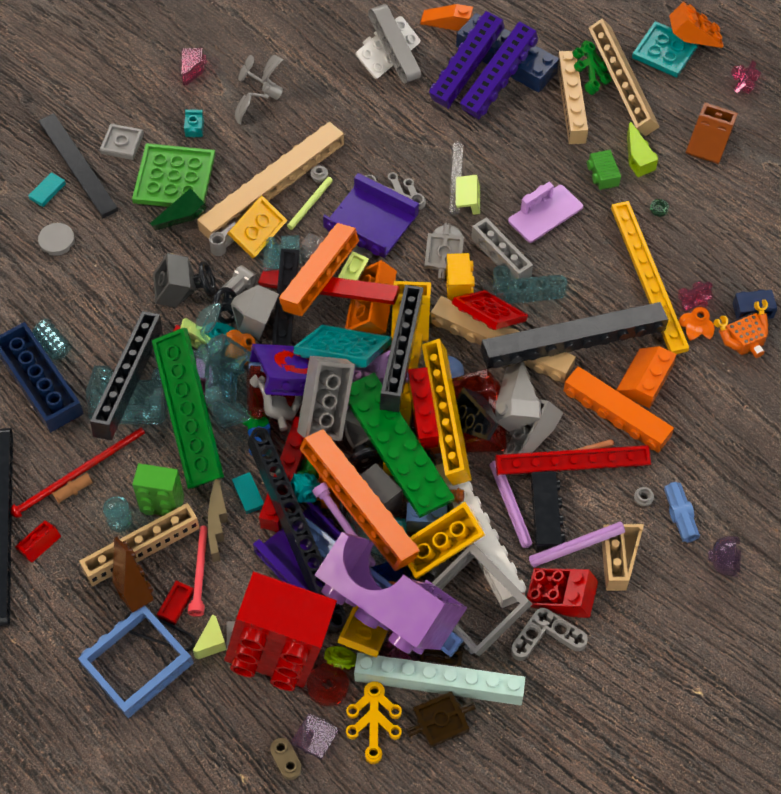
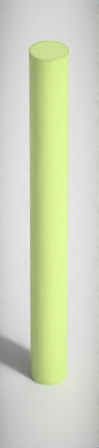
(310, 203)

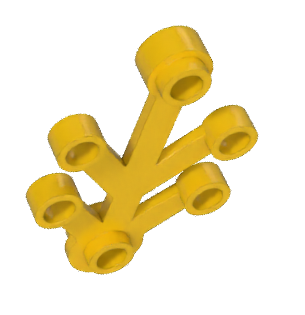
(374, 717)

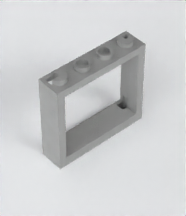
(454, 568)

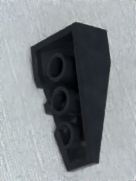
(476, 414)

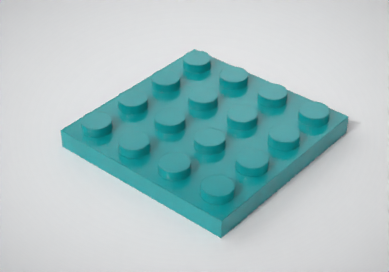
(343, 343)

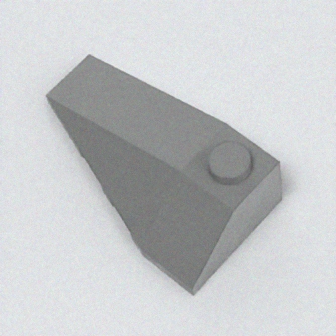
(530, 436)

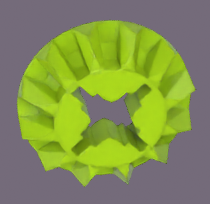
(340, 657)

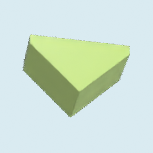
(210, 641)

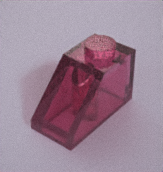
(192, 64)

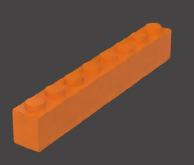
(359, 499)

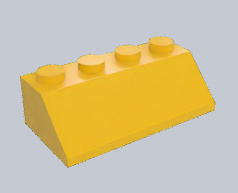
(445, 538)

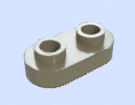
(284, 758)

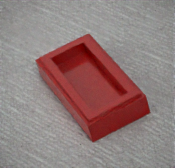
(175, 602)

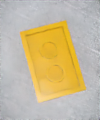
(257, 226)
(362, 637)

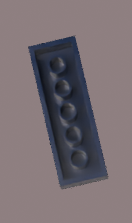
(532, 72)
(38, 378)

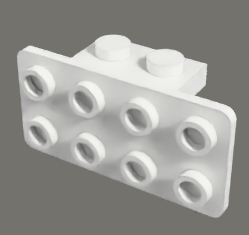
(374, 54)

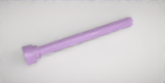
(322, 492)

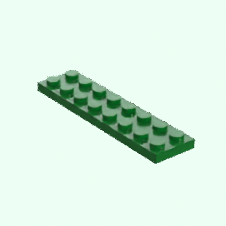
(187, 408)
(398, 448)

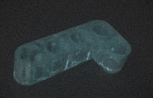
(551, 287)

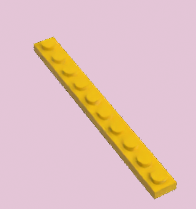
(649, 274)

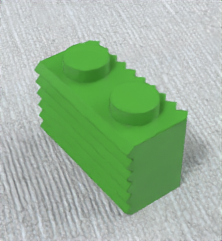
(604, 169)

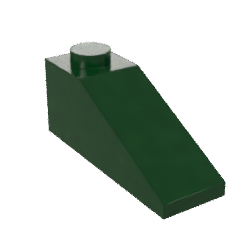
(184, 209)

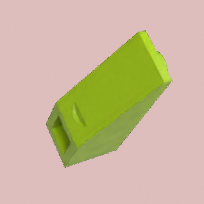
(640, 156)

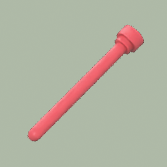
(196, 607)

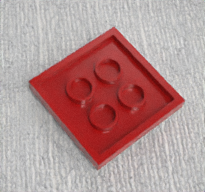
(489, 309)

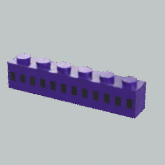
(466, 59)
(499, 70)

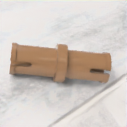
(72, 488)

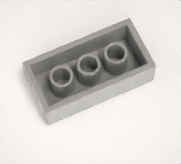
(326, 396)

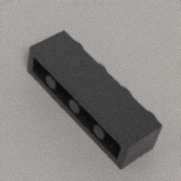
(546, 510)

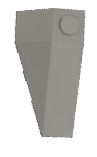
(517, 399)

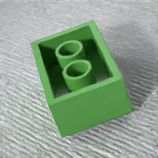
(157, 489)

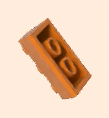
(647, 375)

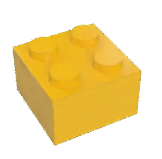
(459, 275)

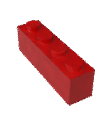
(423, 407)

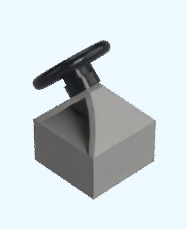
(248, 309)

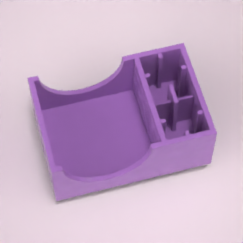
(414, 610)

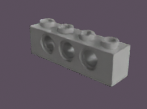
(500, 249)

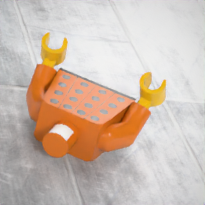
(747, 332)

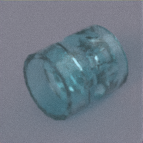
(117, 514)

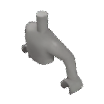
(277, 406)

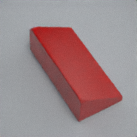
(38, 541)

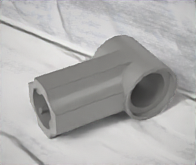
(220, 241)
(241, 279)

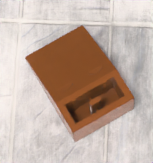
(711, 133)

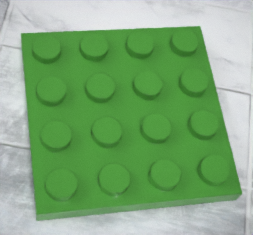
(170, 172)

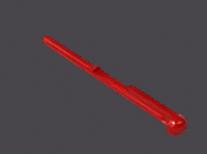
(17, 510)

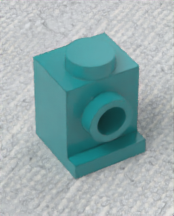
(194, 123)

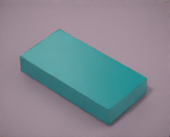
(47, 189)
(248, 493)

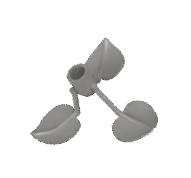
(269, 88)

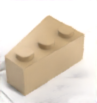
(619, 556)

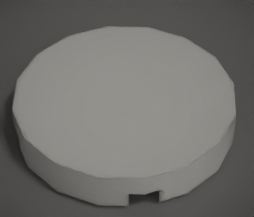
(56, 239)

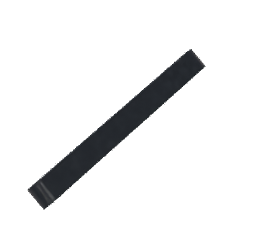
(6, 483)
(287, 519)

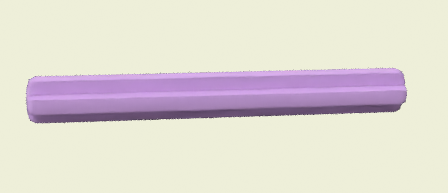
(512, 508)
(577, 544)

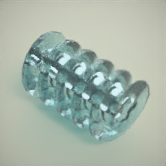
(51, 339)

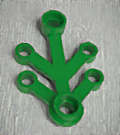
(589, 50)

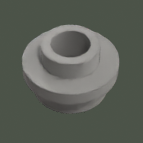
(319, 173)
(644, 491)

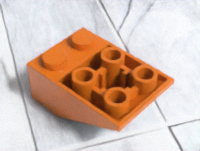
(694, 27)

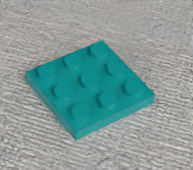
(664, 50)

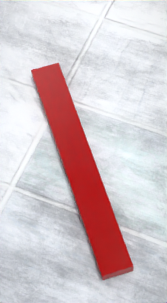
(345, 288)
(573, 460)

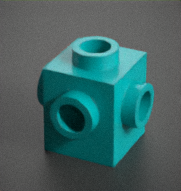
(303, 485)

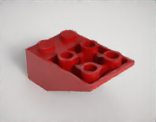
(563, 591)

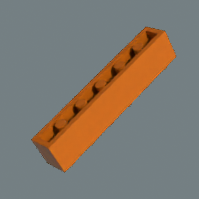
(319, 269)
(618, 409)

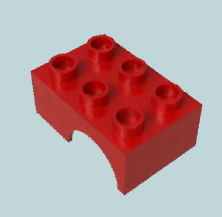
(278, 631)

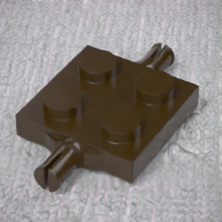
(441, 719)

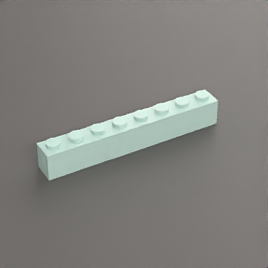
(440, 679)

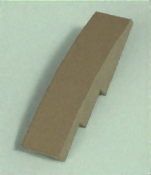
(216, 515)

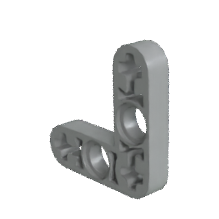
(542, 628)

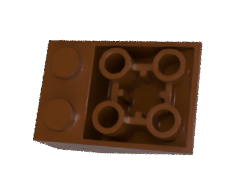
(129, 577)

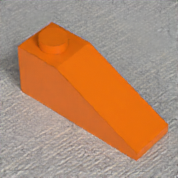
(447, 17)

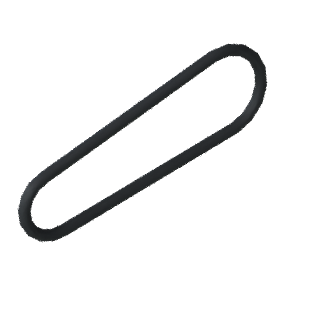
(161, 642)

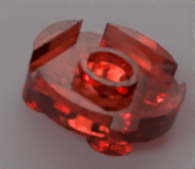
(334, 694)

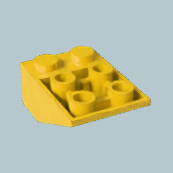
(423, 323)

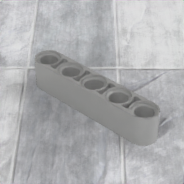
(394, 43)

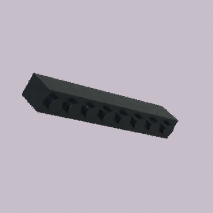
(401, 349)
(125, 376)

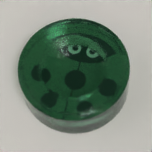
(659, 207)

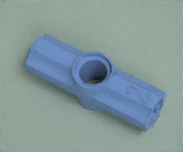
(681, 512)

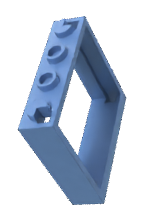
(152, 687)

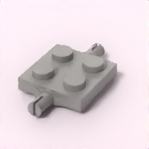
(438, 247)

